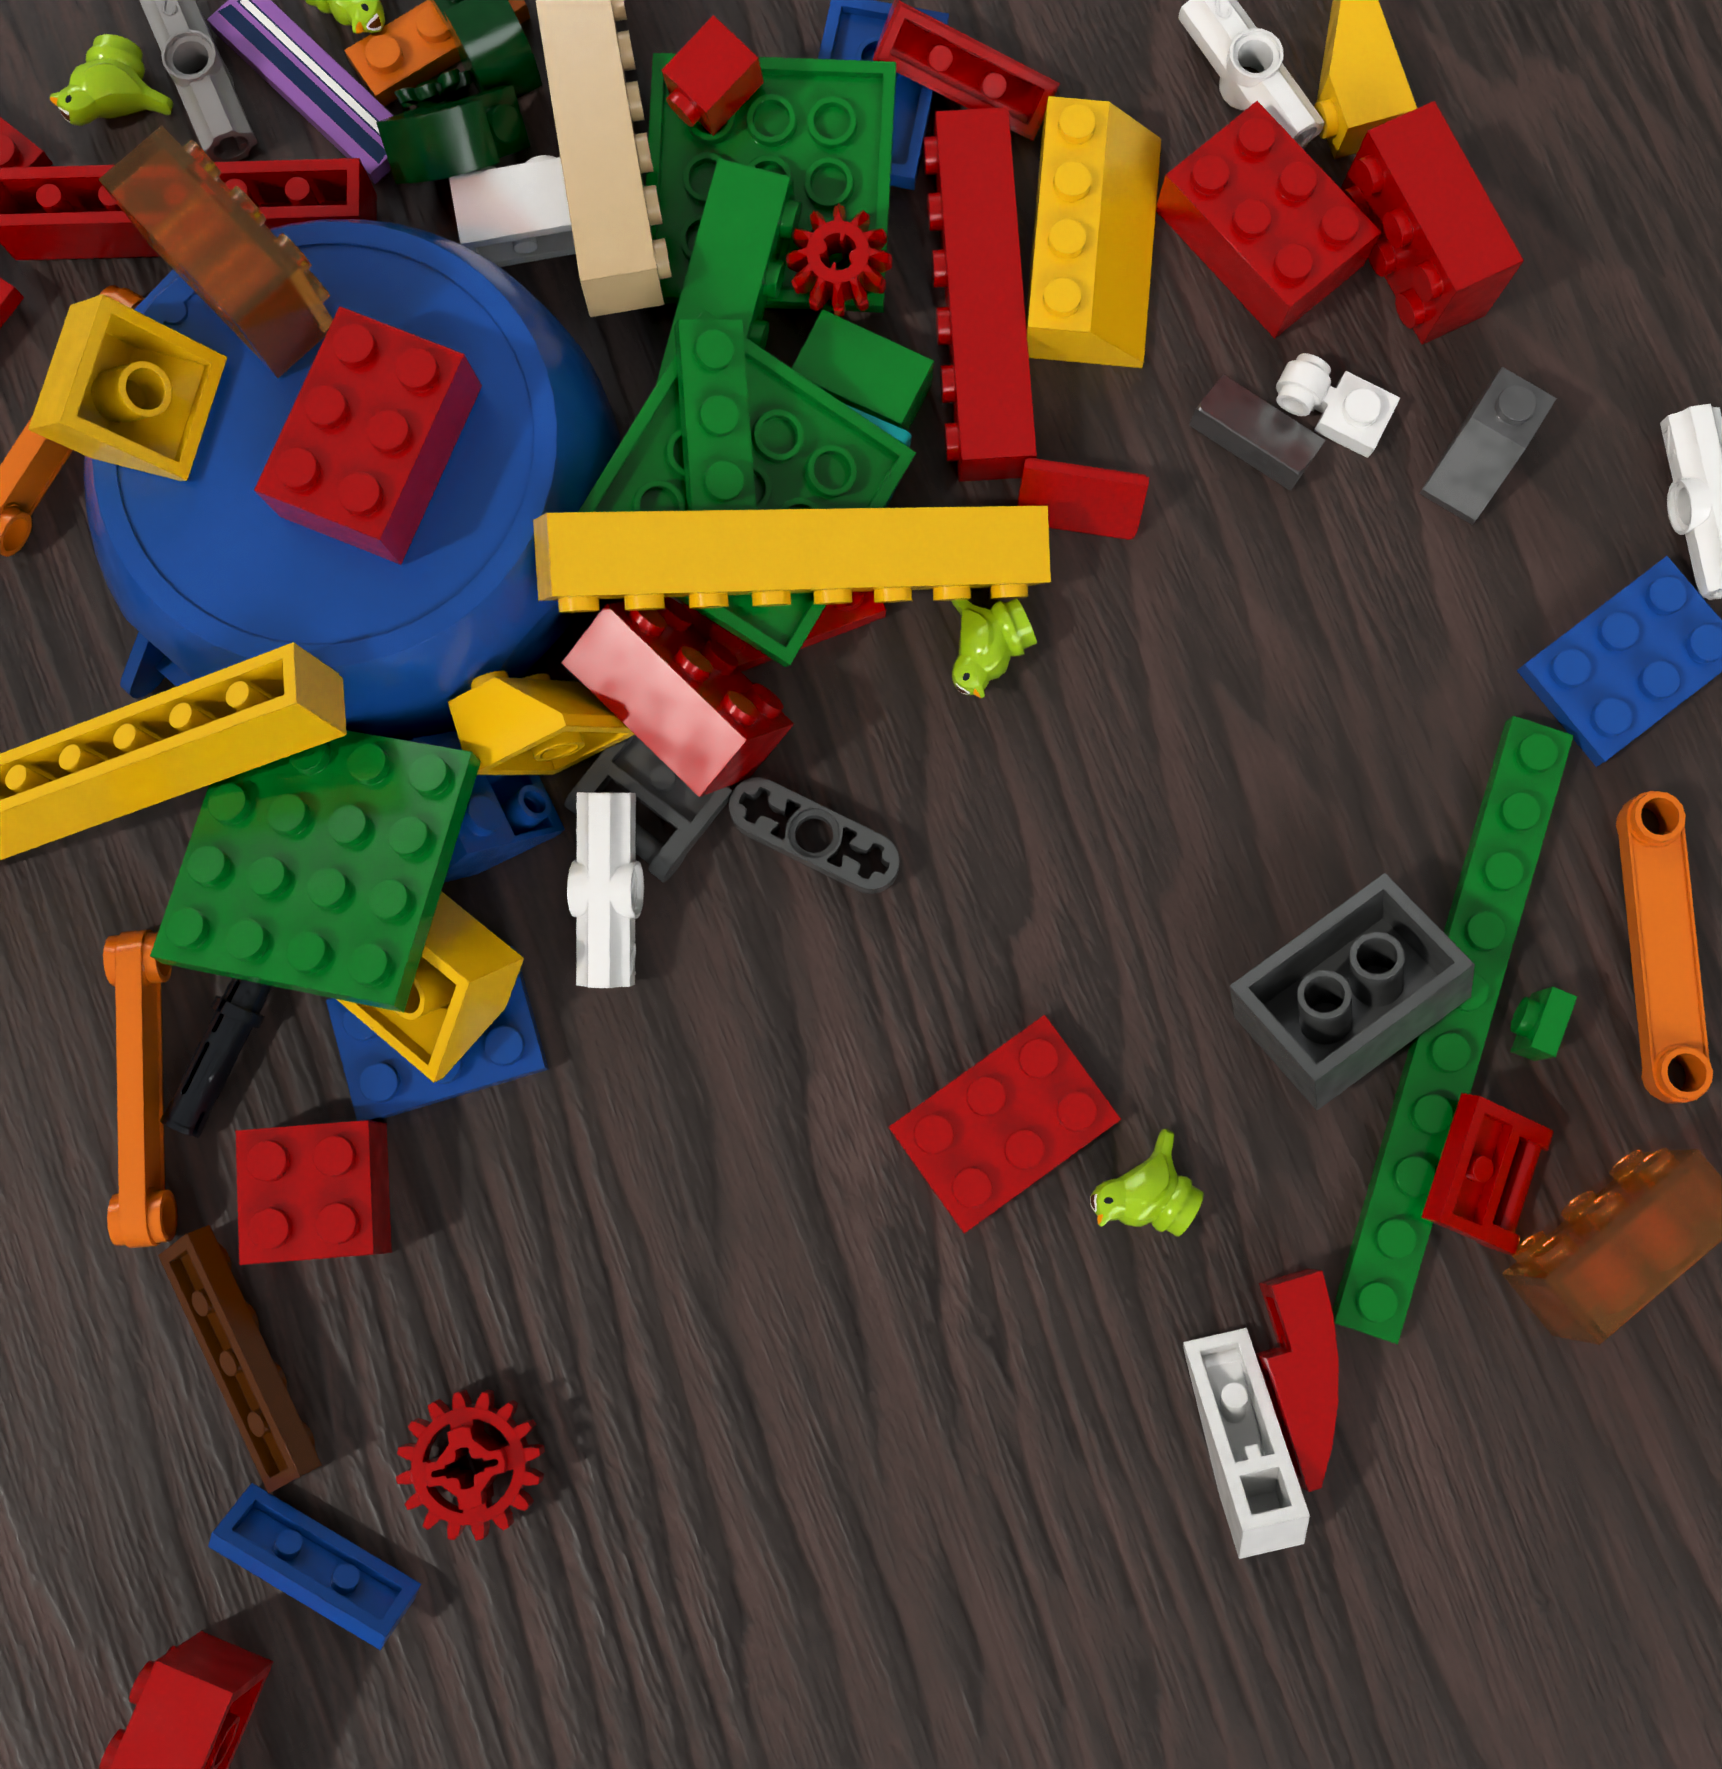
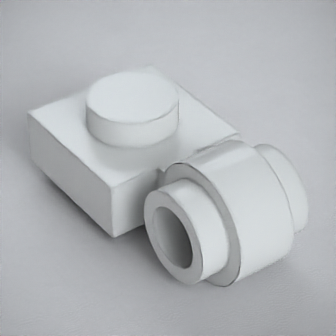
(1351, 412)

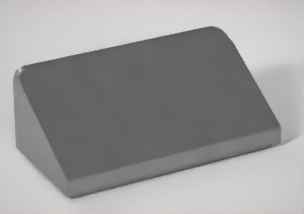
(1256, 432)

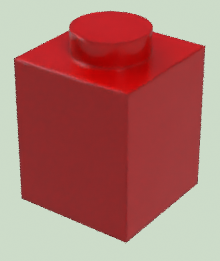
(711, 77)

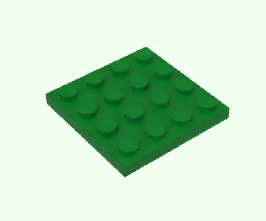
(808, 121)
(804, 455)
(321, 869)

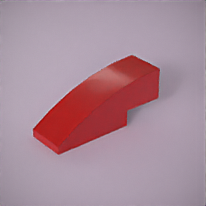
(1303, 1370)

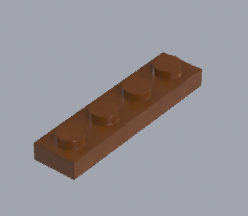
(239, 1358)

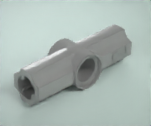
(208, 94)

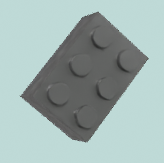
(1352, 990)

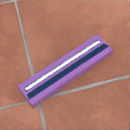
(306, 78)

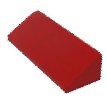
(963, 68)

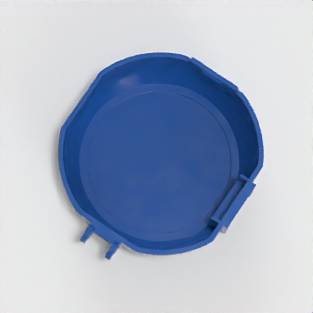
(226, 578)

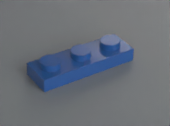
(314, 1565)

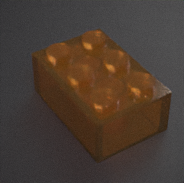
(222, 248)
(1620, 1244)

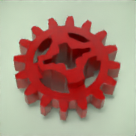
(472, 1493)

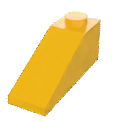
(1359, 76)

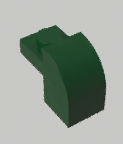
(491, 44)
(453, 136)

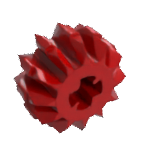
(836, 237)

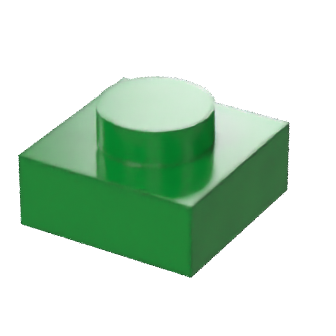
(1541, 1023)

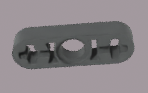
(765, 828)

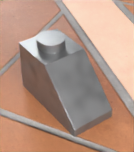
(1487, 445)

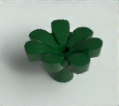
(434, 91)

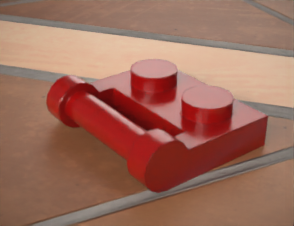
(1486, 1172)

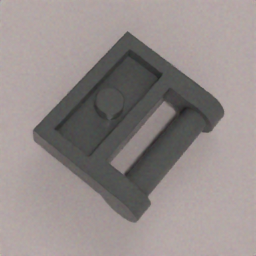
(660, 790)

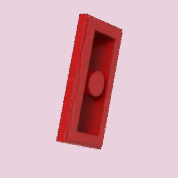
(1085, 497)

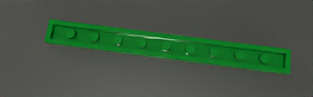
(1446, 1056)

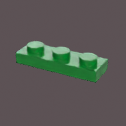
(714, 414)

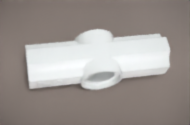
(1234, 42)
(1695, 494)
(605, 889)

